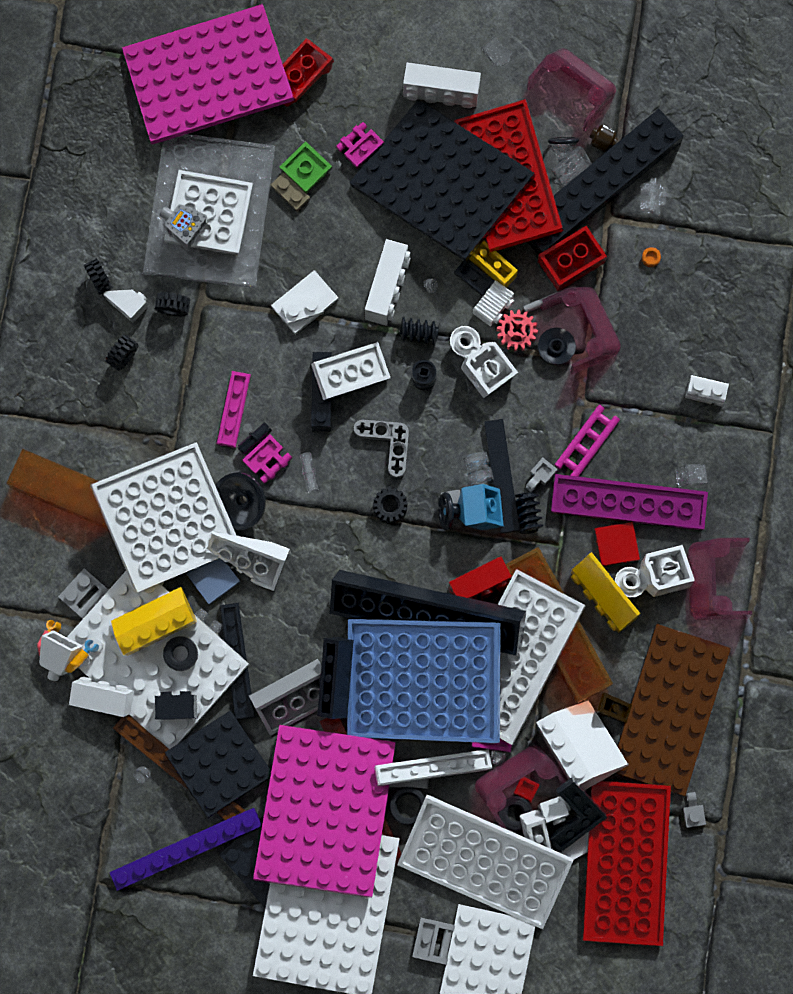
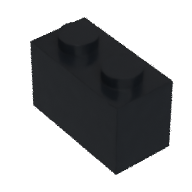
(175, 706)

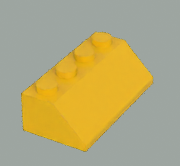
(605, 593)
(153, 622)

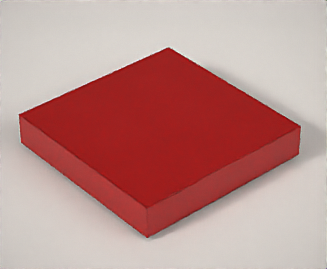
(617, 544)

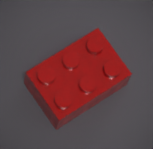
(572, 258)
(482, 580)

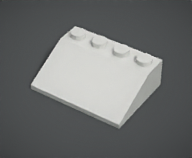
(581, 744)

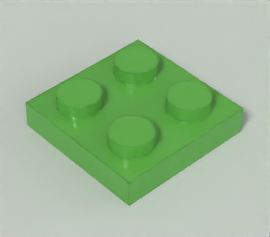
(306, 167)

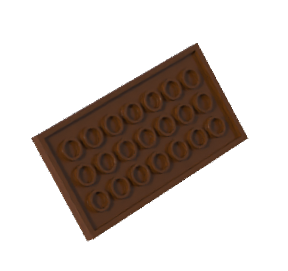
(671, 708)

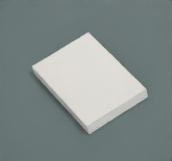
(308, 287)

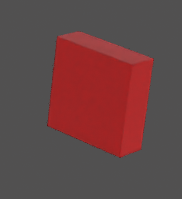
(526, 789)

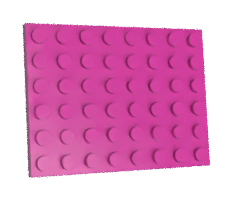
(207, 74)
(324, 812)

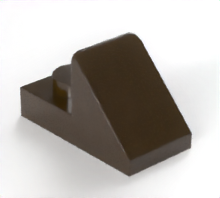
(614, 708)

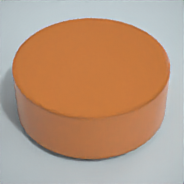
(651, 257)

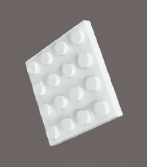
(223, 202)

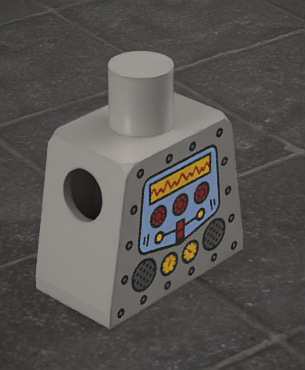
(183, 224)

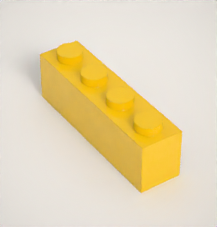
(494, 265)

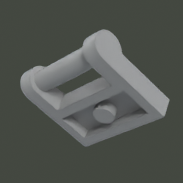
(79, 589)
(427, 938)

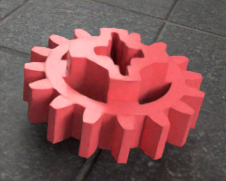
(511, 335)

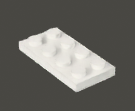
(350, 370)

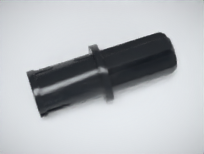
(254, 438)

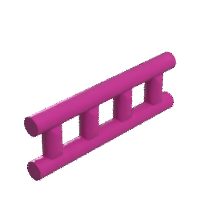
(585, 430)

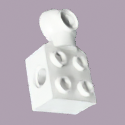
(484, 364)
(658, 574)

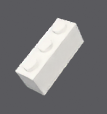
(101, 697)

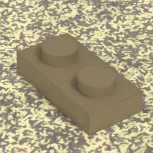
(290, 192)

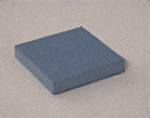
(213, 579)

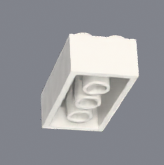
(441, 85)
(386, 282)

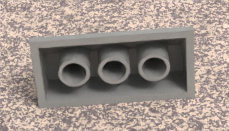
(289, 697)

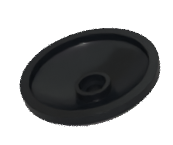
(231, 491)

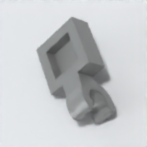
(542, 473)
(693, 814)

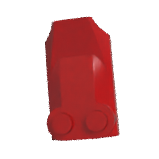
(305, 68)

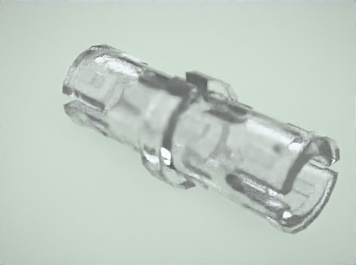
(308, 472)

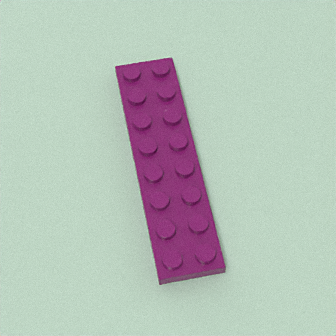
(629, 502)

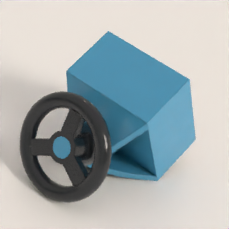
(477, 508)

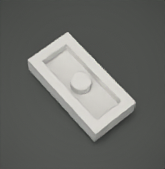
(302, 309)

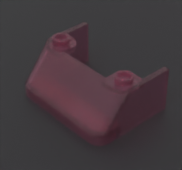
(600, 88)
(606, 341)
(702, 593)
(491, 784)

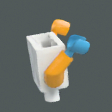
(60, 653)

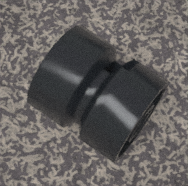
(424, 375)

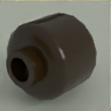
(603, 138)

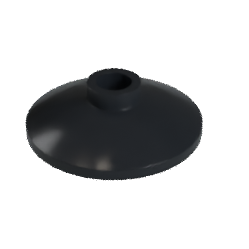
(558, 337)

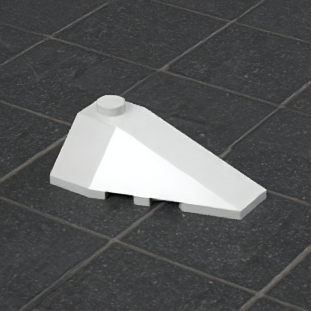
(254, 557)

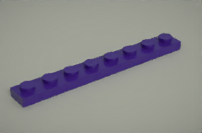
(185, 849)

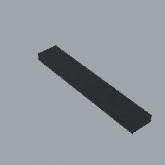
(502, 473)
(234, 638)

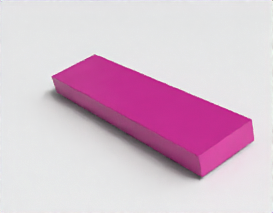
(233, 409)

